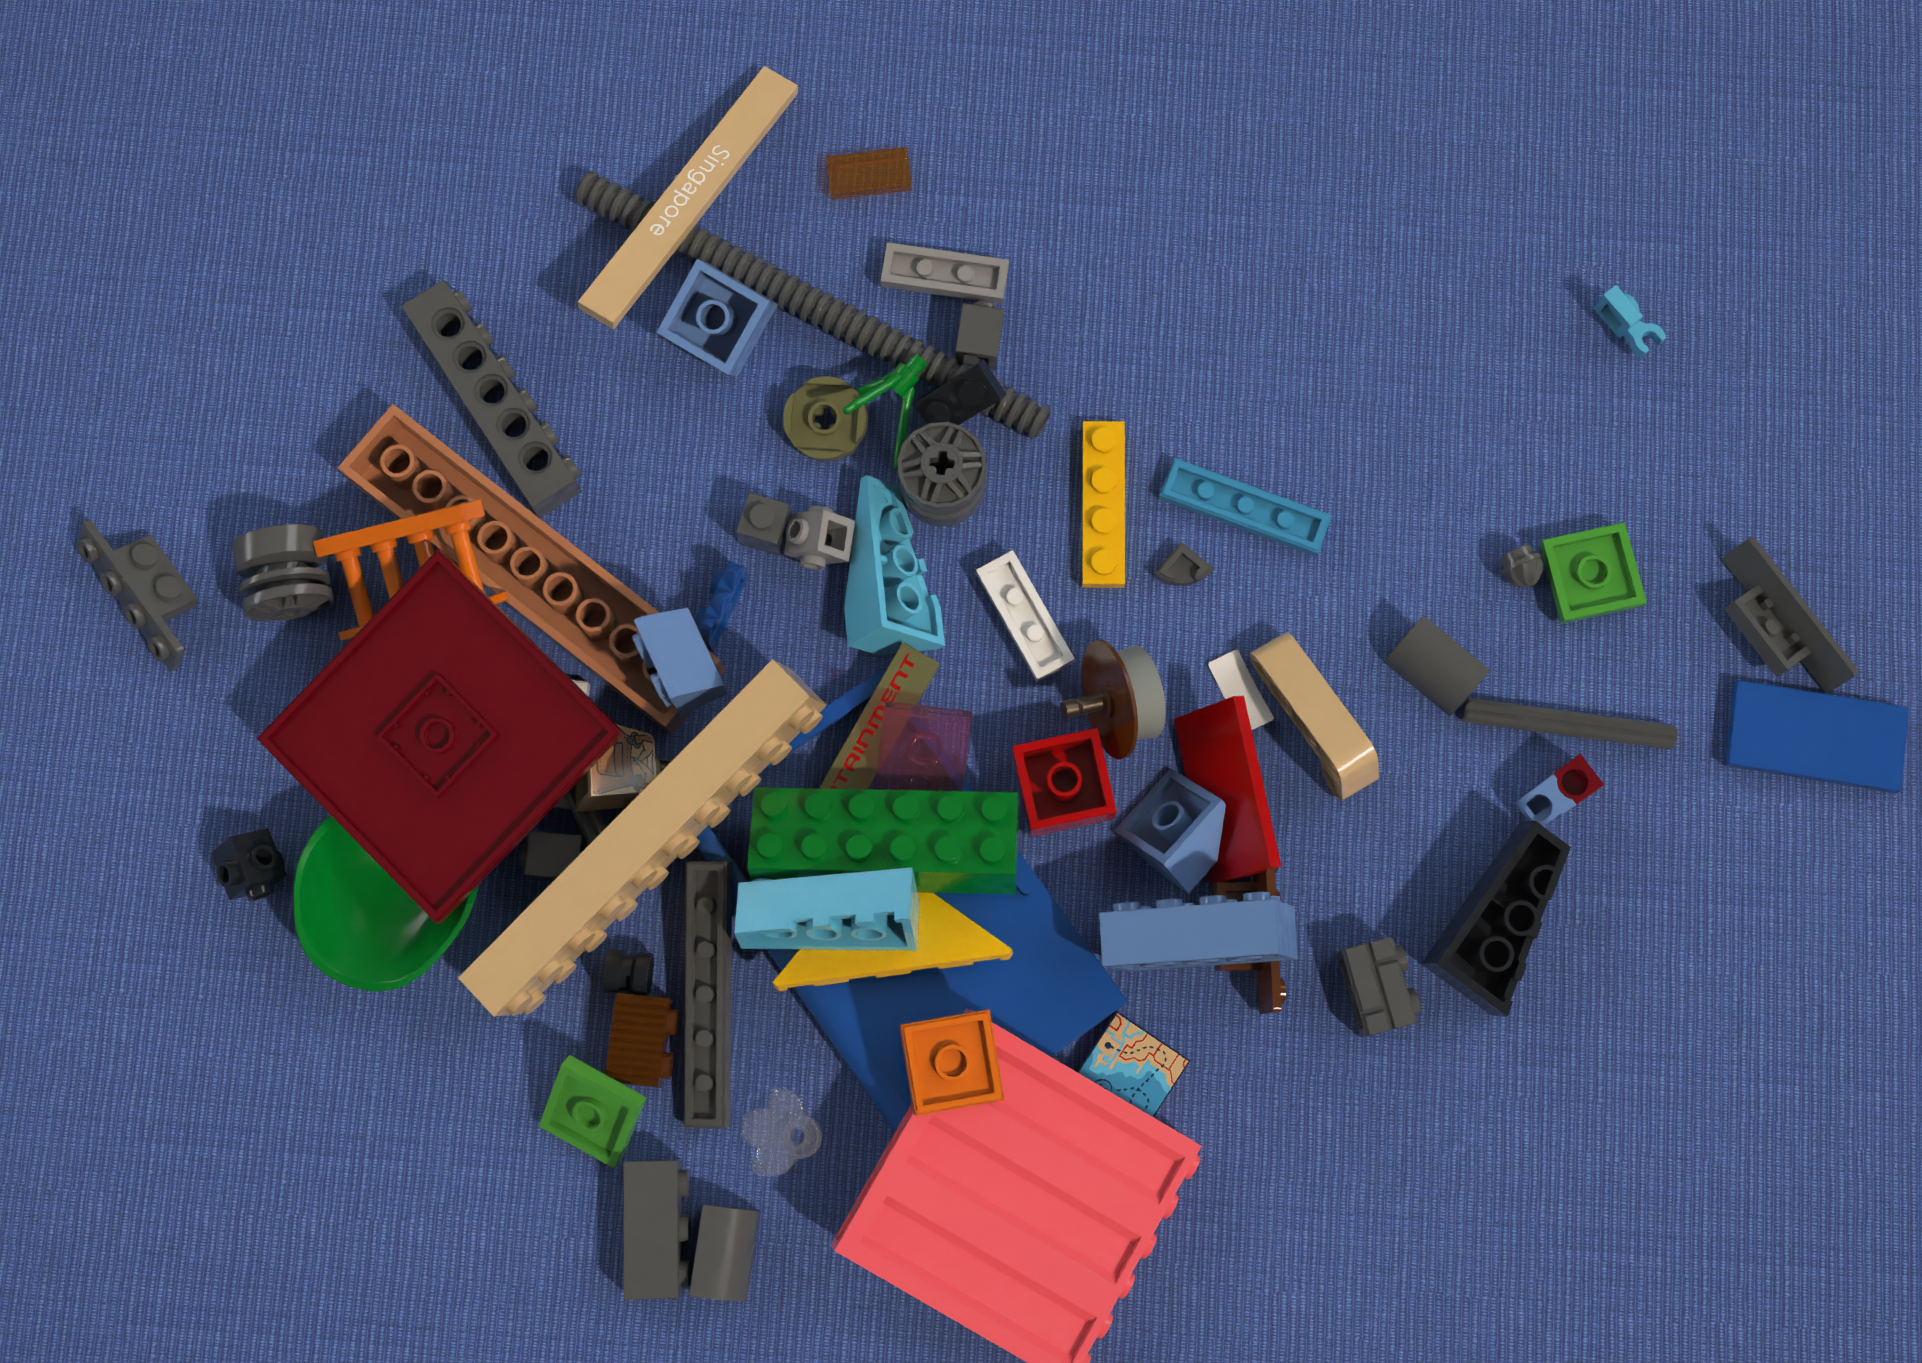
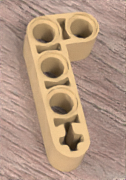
(1319, 715)

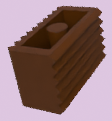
(640, 1040)

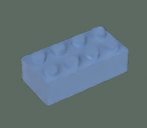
(1198, 935)

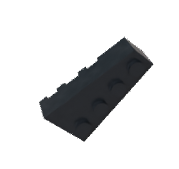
(1494, 928)

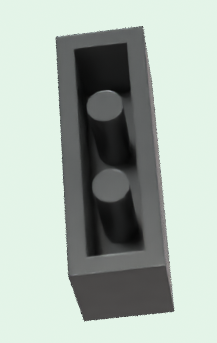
(655, 1230)

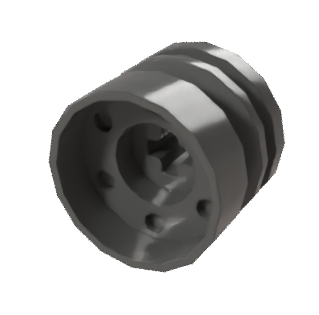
(947, 497)
(281, 573)

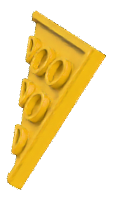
(943, 942)

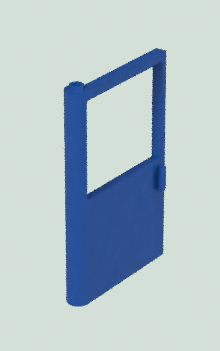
(1042, 994)

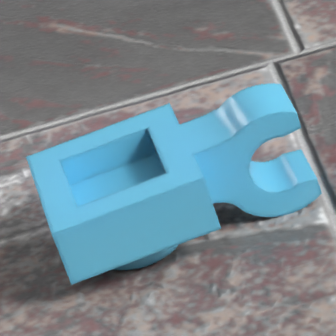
(1623, 317)

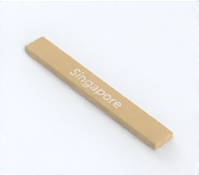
(687, 198)

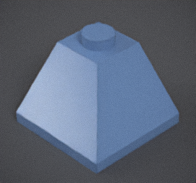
(1176, 829)

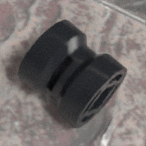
(628, 972)

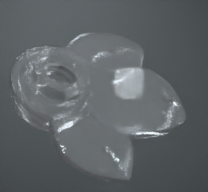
(773, 1131)

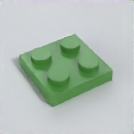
(1592, 573)
(592, 1111)

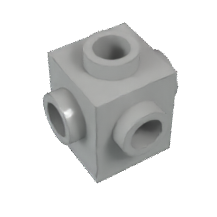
(819, 537)

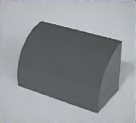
(1436, 666)
(724, 1253)

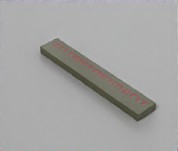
(902, 683)

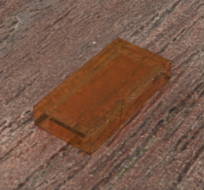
(869, 173)

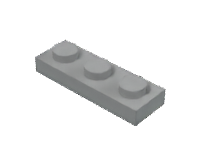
(944, 273)

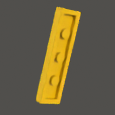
(1103, 504)

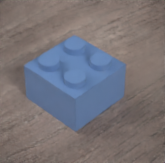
(717, 318)

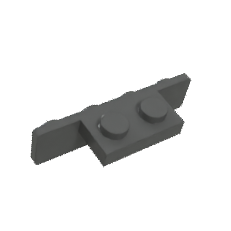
(145, 587)
(1781, 622)

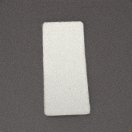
(1236, 680)

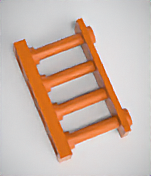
(383, 540)

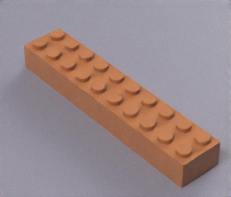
(516, 553)

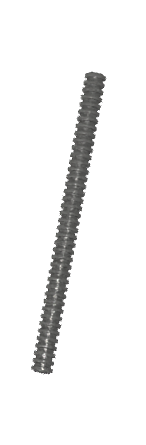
(808, 302)

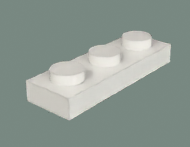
(1025, 616)

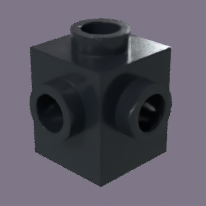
(249, 865)

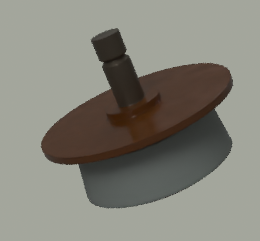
(1120, 696)

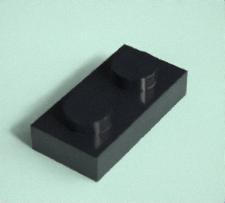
(961, 396)

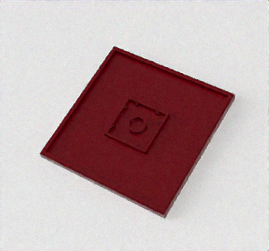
(440, 736)

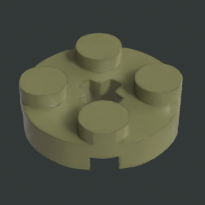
(810, 401)

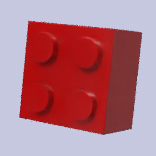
(1064, 782)

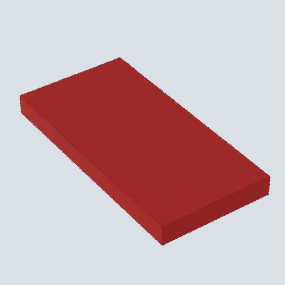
(1223, 760)

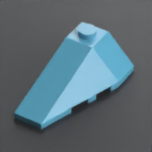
(885, 580)

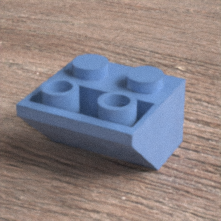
(682, 661)

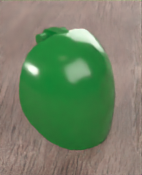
(360, 920)

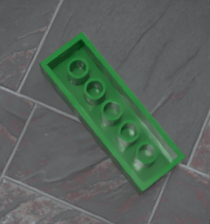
(947, 837)

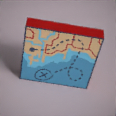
(1134, 1065)

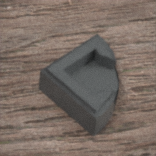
(1183, 568)

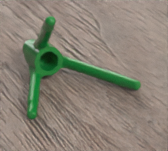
(902, 382)

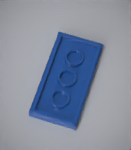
(1817, 736)

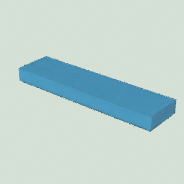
(1245, 507)

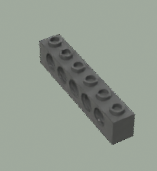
(431, 315)

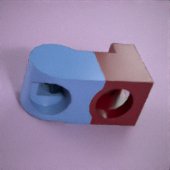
(1560, 791)

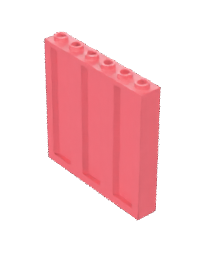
(1021, 1206)

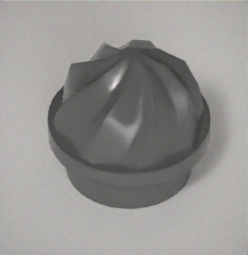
(1522, 566)

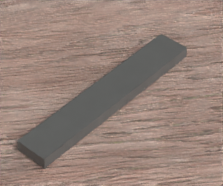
(707, 995)

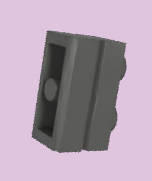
(1378, 986)

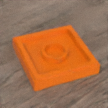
(951, 1062)

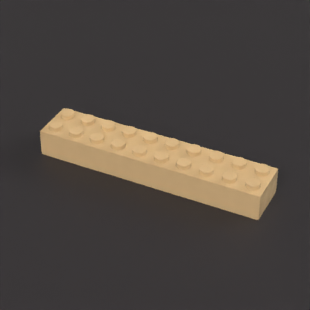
(644, 842)

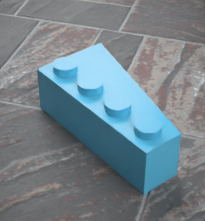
(830, 912)

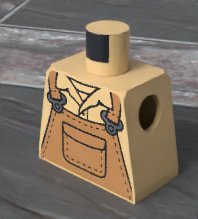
(620, 773)

